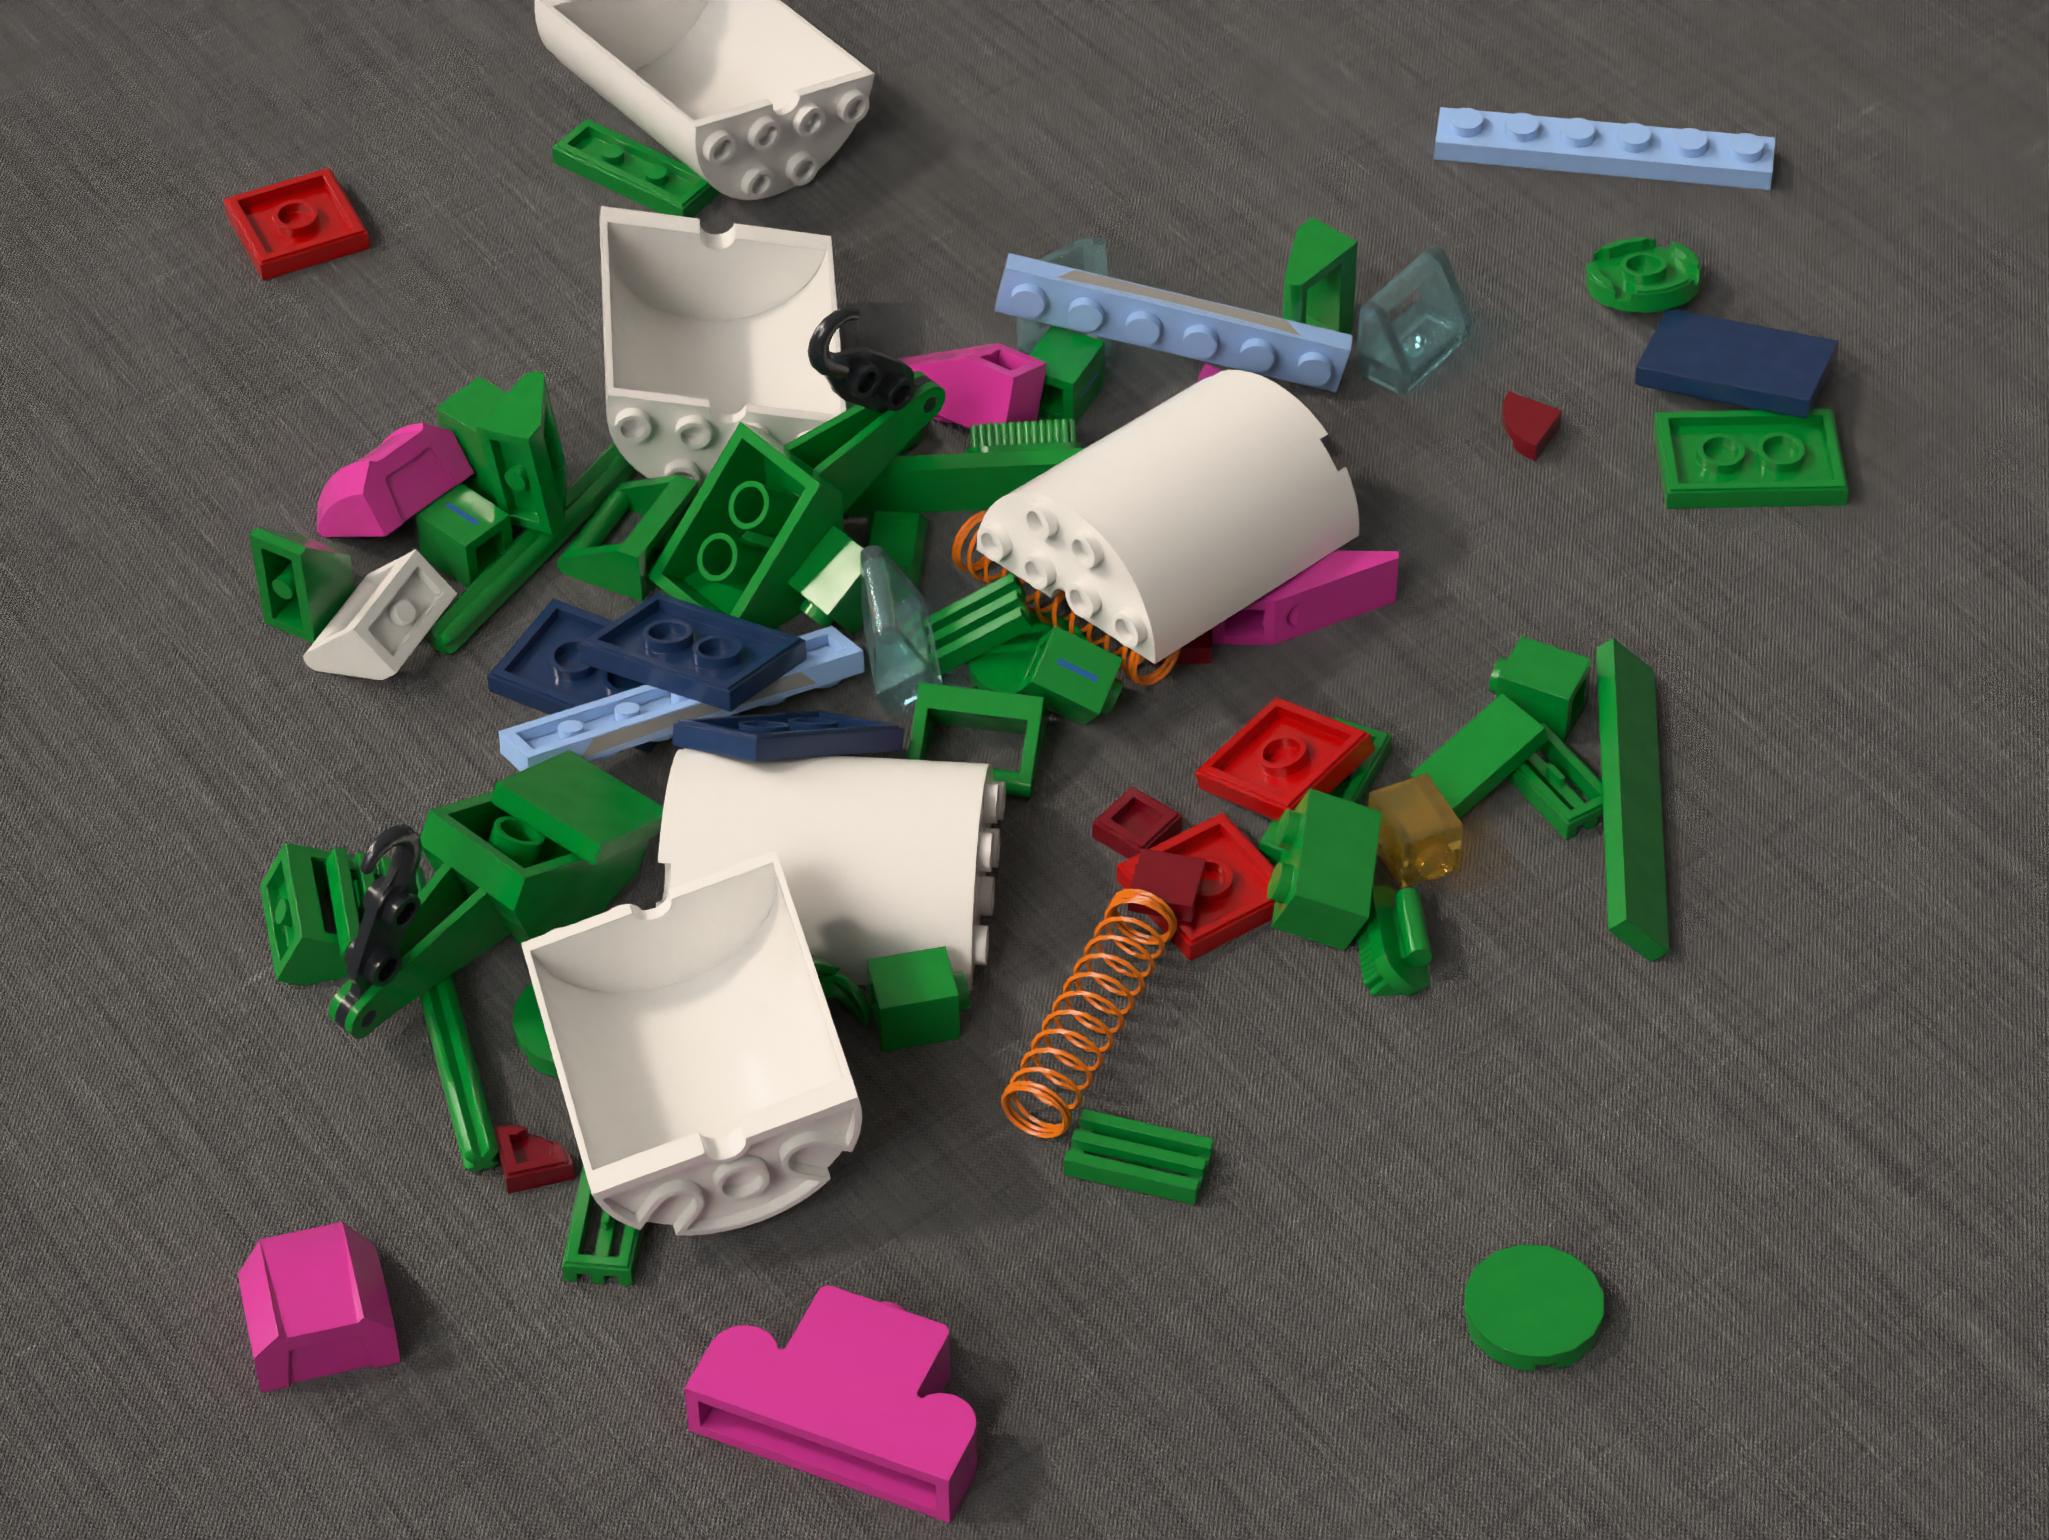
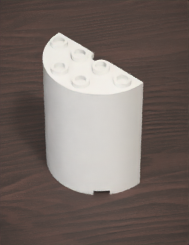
(722, 84)
(710, 337)
(1180, 513)
(869, 846)
(697, 1053)

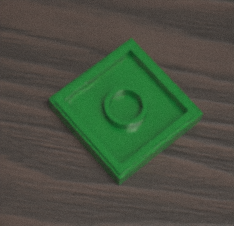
(579, 807)

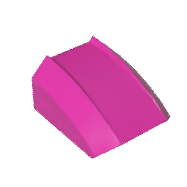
(391, 482)
(316, 1306)

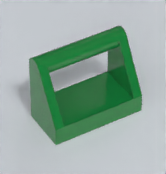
(1321, 278)
(526, 456)
(626, 565)
(984, 711)
(294, 920)

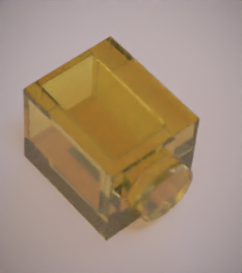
(1417, 831)

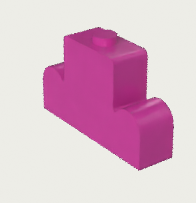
(844, 1401)

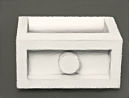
(382, 620)

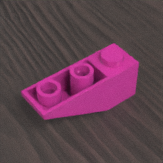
(984, 383)
(1317, 597)

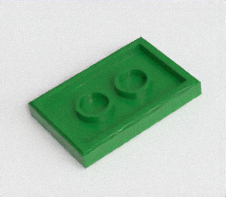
(1749, 459)

